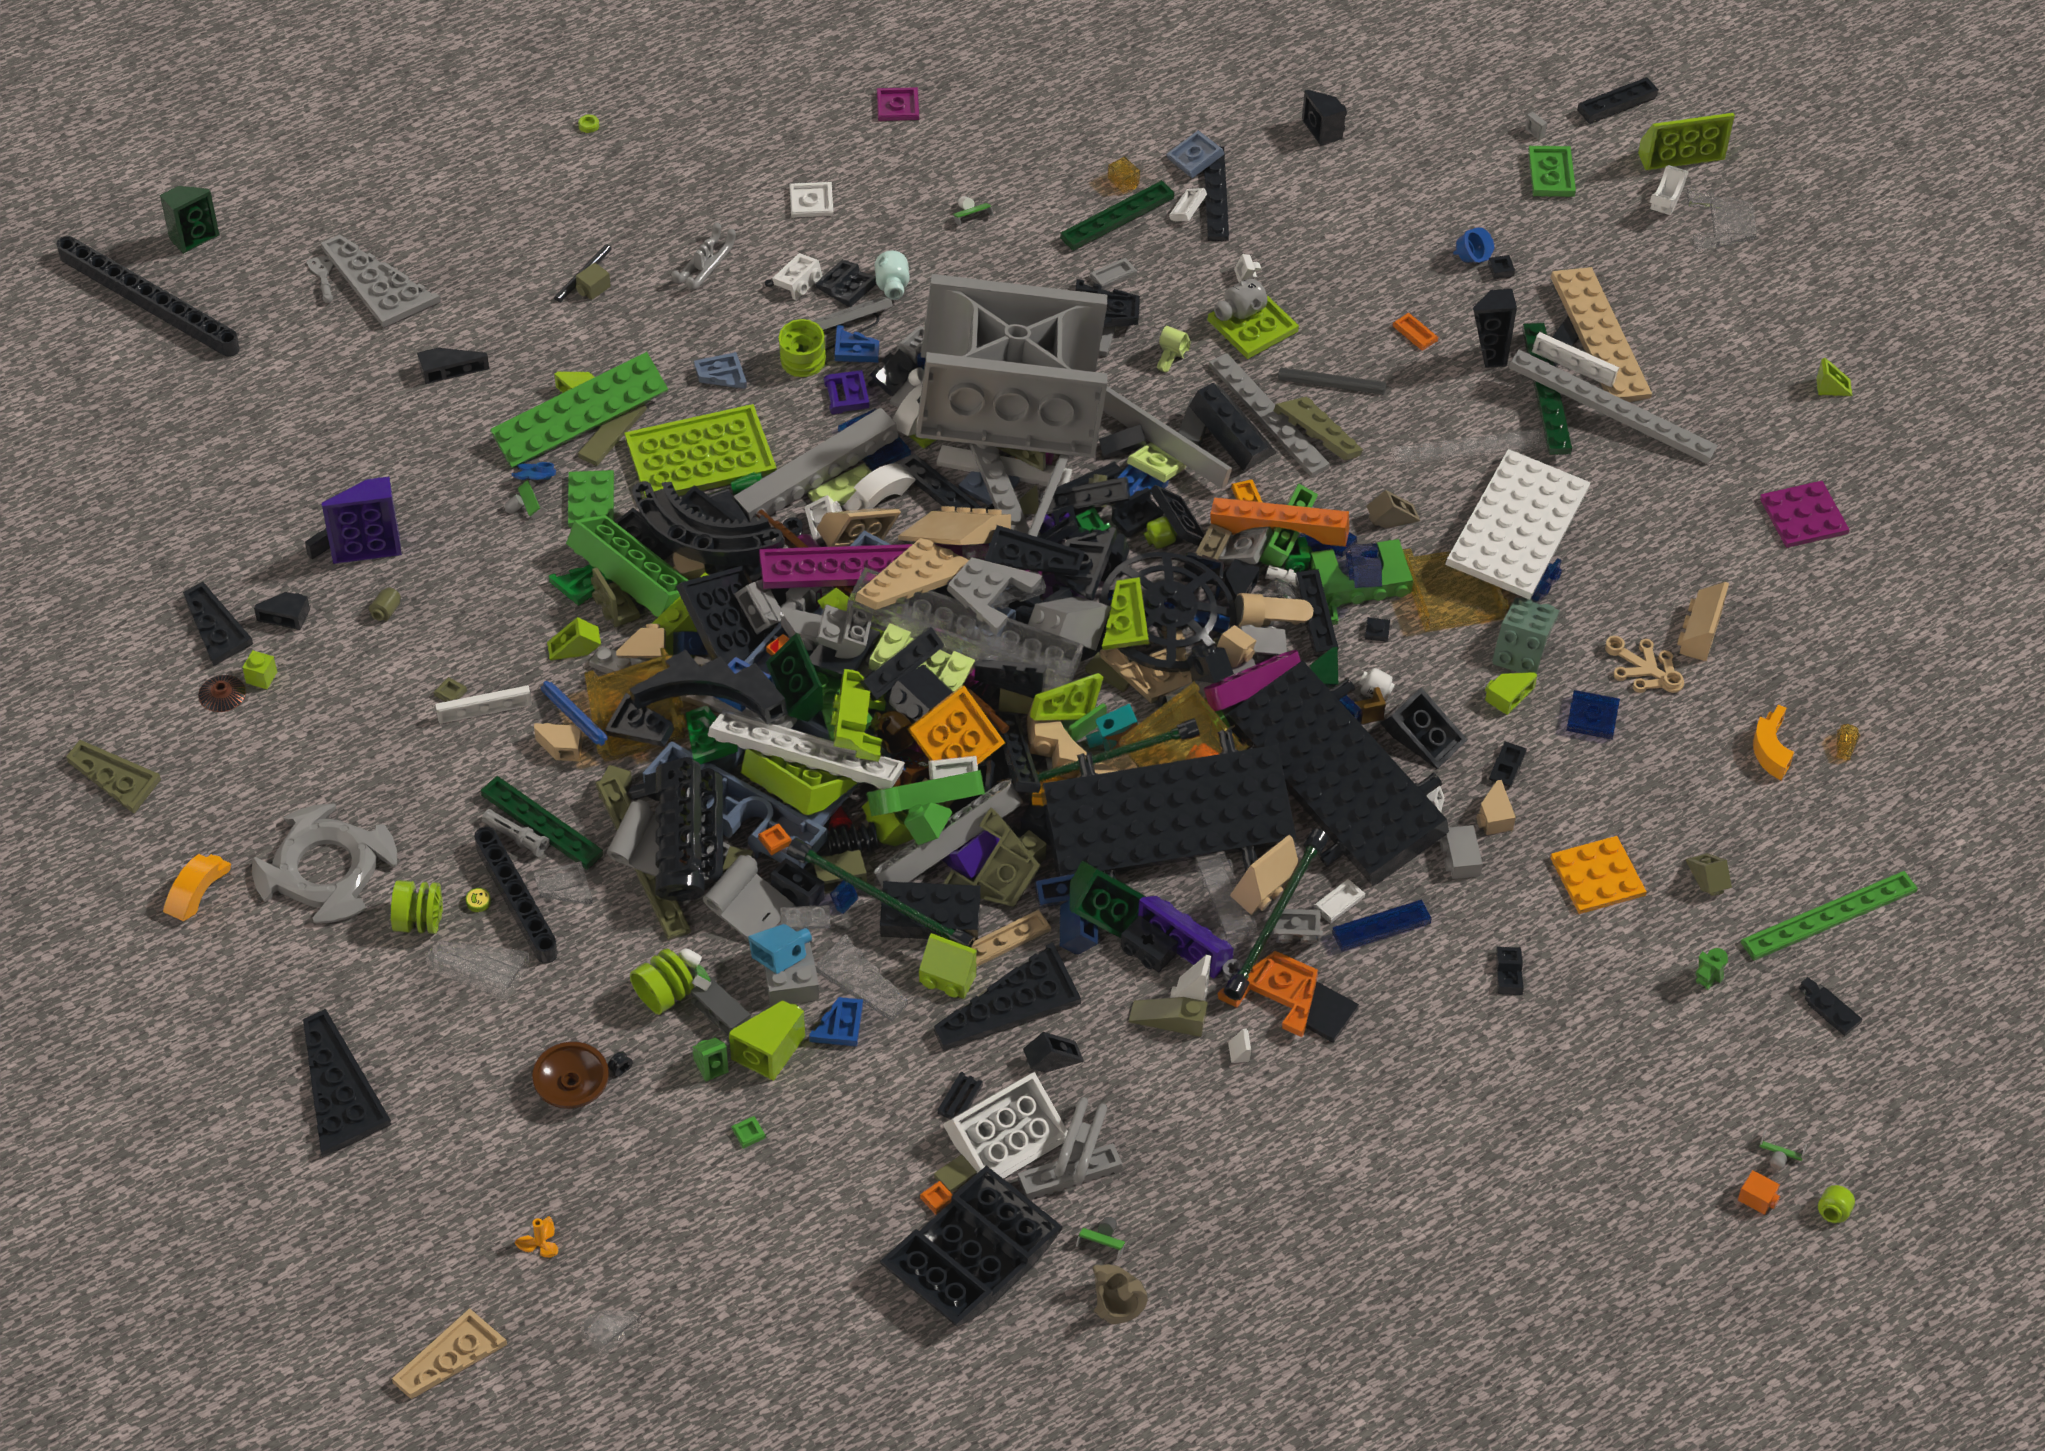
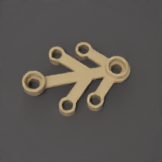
(1645, 667)

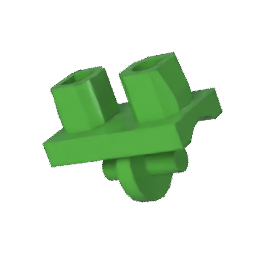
(1711, 967)

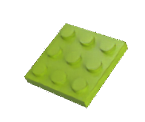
(1256, 331)

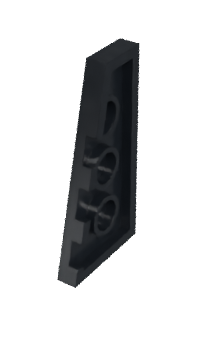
(216, 625)

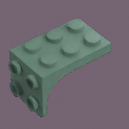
(1524, 635)

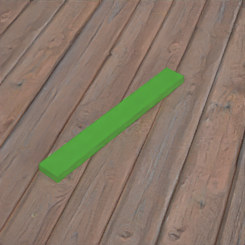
(1828, 915)

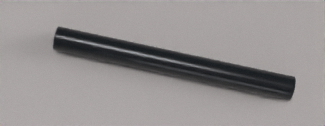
(597, 258)

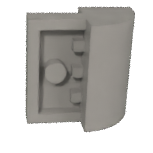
(844, 630)

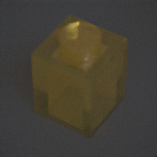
(1124, 174)

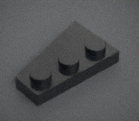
(639, 724)

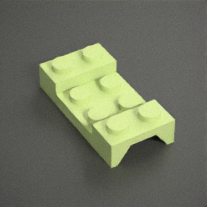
(949, 668)

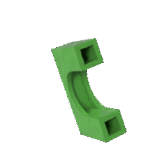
(1339, 590)

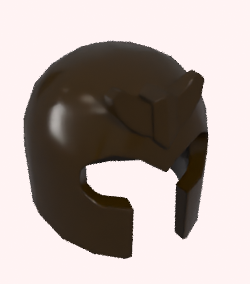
(892, 730)

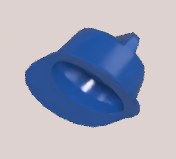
(1474, 246)

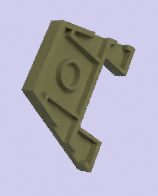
(1007, 868)

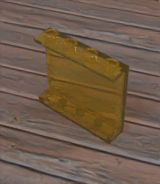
(1449, 596)
(608, 691)
(1182, 707)

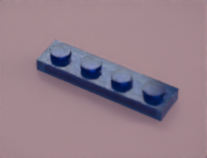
(1381, 925)

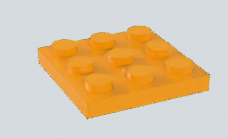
(956, 729)
(1598, 874)

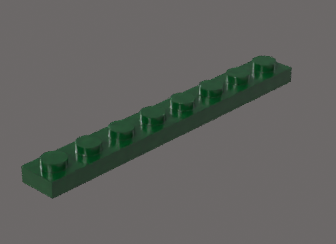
(1548, 400)

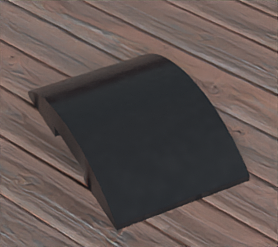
(973, 1248)

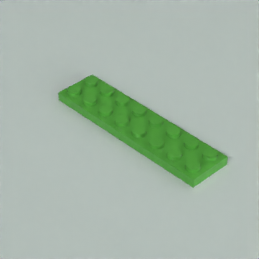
(579, 410)

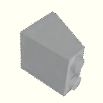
(1072, 619)

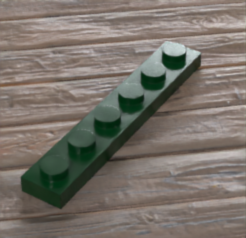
(1117, 215)
(542, 822)

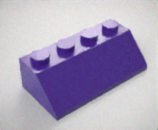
(1192, 938)

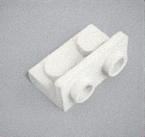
(799, 275)
(816, 511)

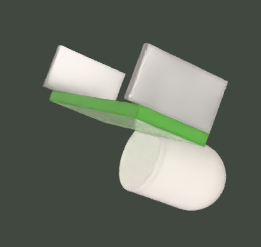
(968, 205)
(692, 961)

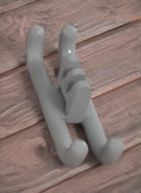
(704, 258)
(1080, 1139)

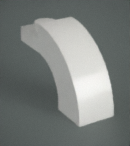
(1669, 190)
(907, 413)
(879, 484)

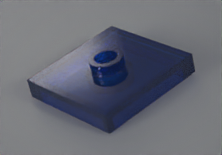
(1593, 714)

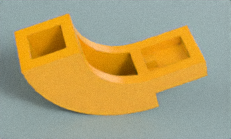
(1767, 748)
(192, 883)

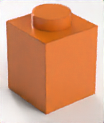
(1759, 1193)

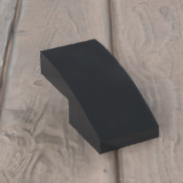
(1508, 763)
(1509, 970)

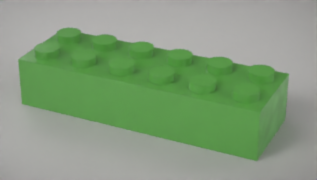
(626, 562)

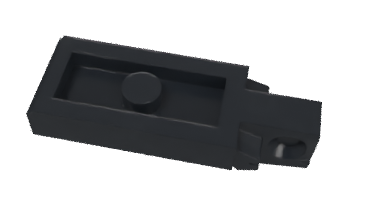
(1830, 1007)

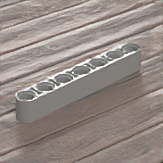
(957, 831)

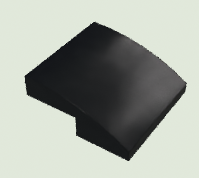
(846, 275)

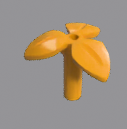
(543, 1230)

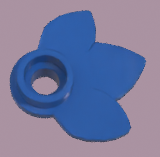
(536, 471)

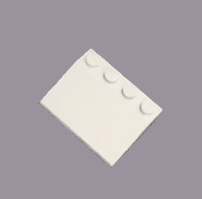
(1008, 1128)

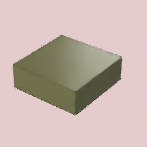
(450, 690)

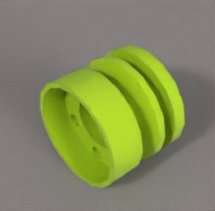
(802, 348)
(412, 906)
(662, 981)

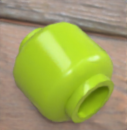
(1160, 533)
(1836, 1204)

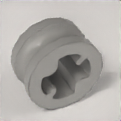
(1232, 963)

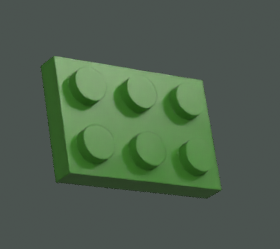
(1551, 171)
(590, 495)

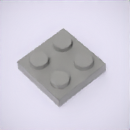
(1246, 545)

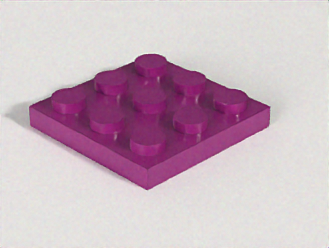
(1804, 514)

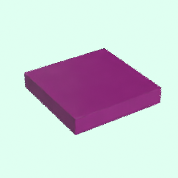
(897, 104)

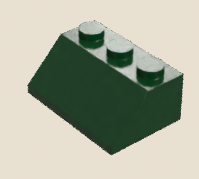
(189, 216)
(796, 679)
(1103, 899)

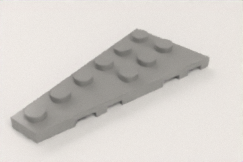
(380, 286)

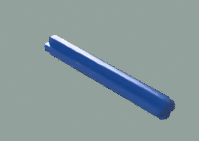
(574, 713)

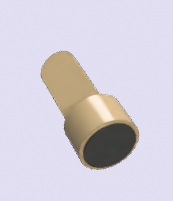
(1260, 610)

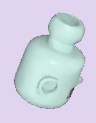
(892, 273)

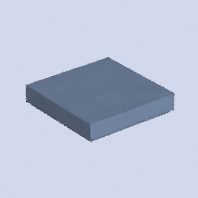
(1195, 154)

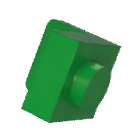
(1091, 520)
(1301, 558)

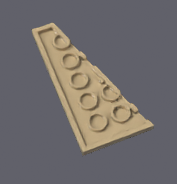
(917, 569)

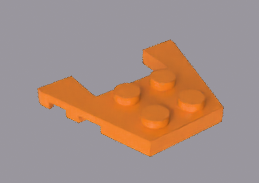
(1284, 982)

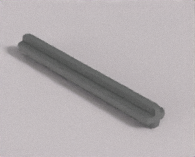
(1331, 380)

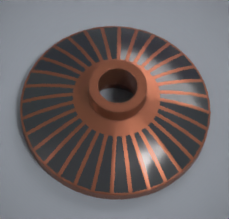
(225, 699)

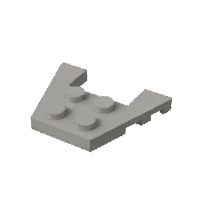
(982, 582)

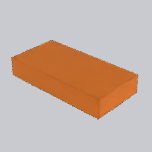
(1415, 331)

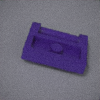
(853, 388)

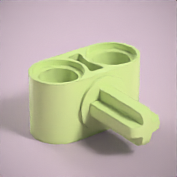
(1173, 344)

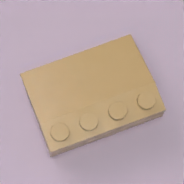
(957, 526)

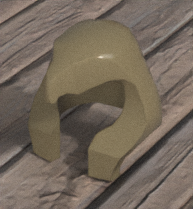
(1118, 1294)

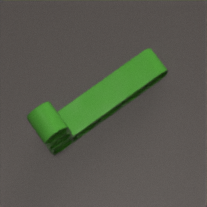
(924, 792)

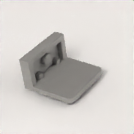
(1298, 925)

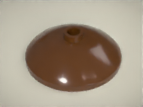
(570, 1063)

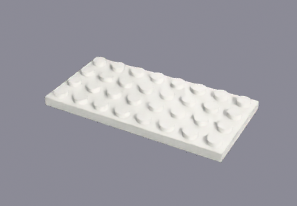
(1518, 524)

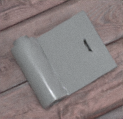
(635, 839)
(746, 898)

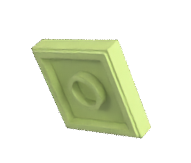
(1156, 462)

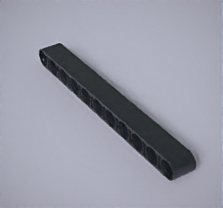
(148, 296)

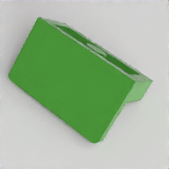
(1081, 727)

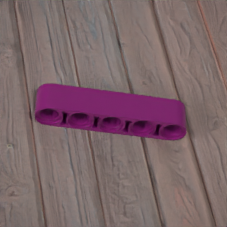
(1249, 681)

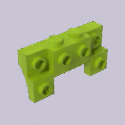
(851, 717)

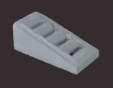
(909, 341)

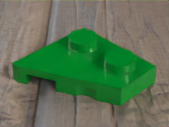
(576, 584)

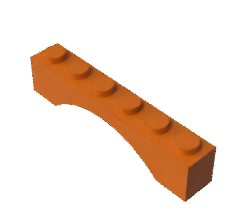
(1324, 525)

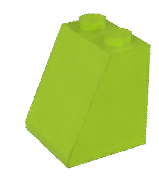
(768, 1039)

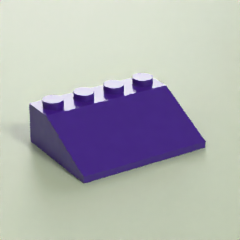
(362, 522)

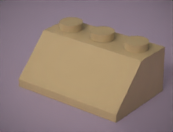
(845, 526)
(1703, 621)
(1267, 877)

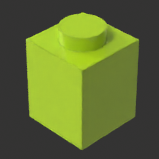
(259, 669)

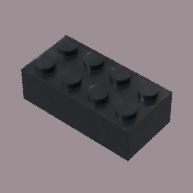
(945, 903)

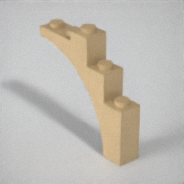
(1051, 740)

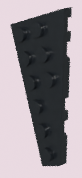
(1018, 997)

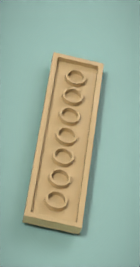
(1600, 330)

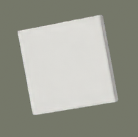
(811, 199)

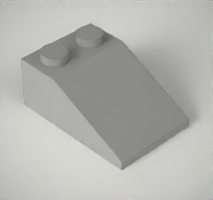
(795, 983)

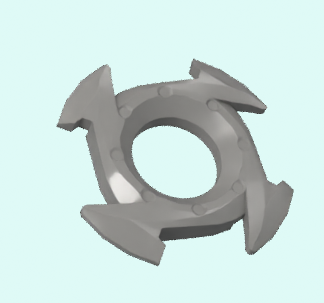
(310, 829)

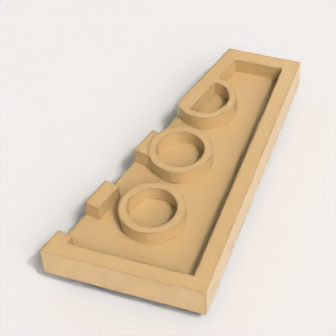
(454, 1350)

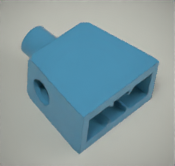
(779, 947)

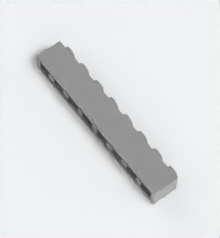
(818, 465)

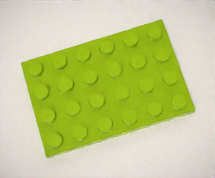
(701, 450)

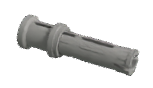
(524, 836)

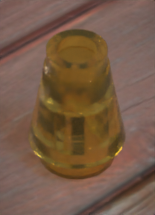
(1846, 741)

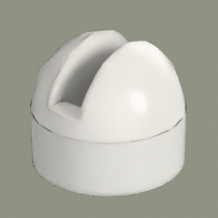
(916, 376)

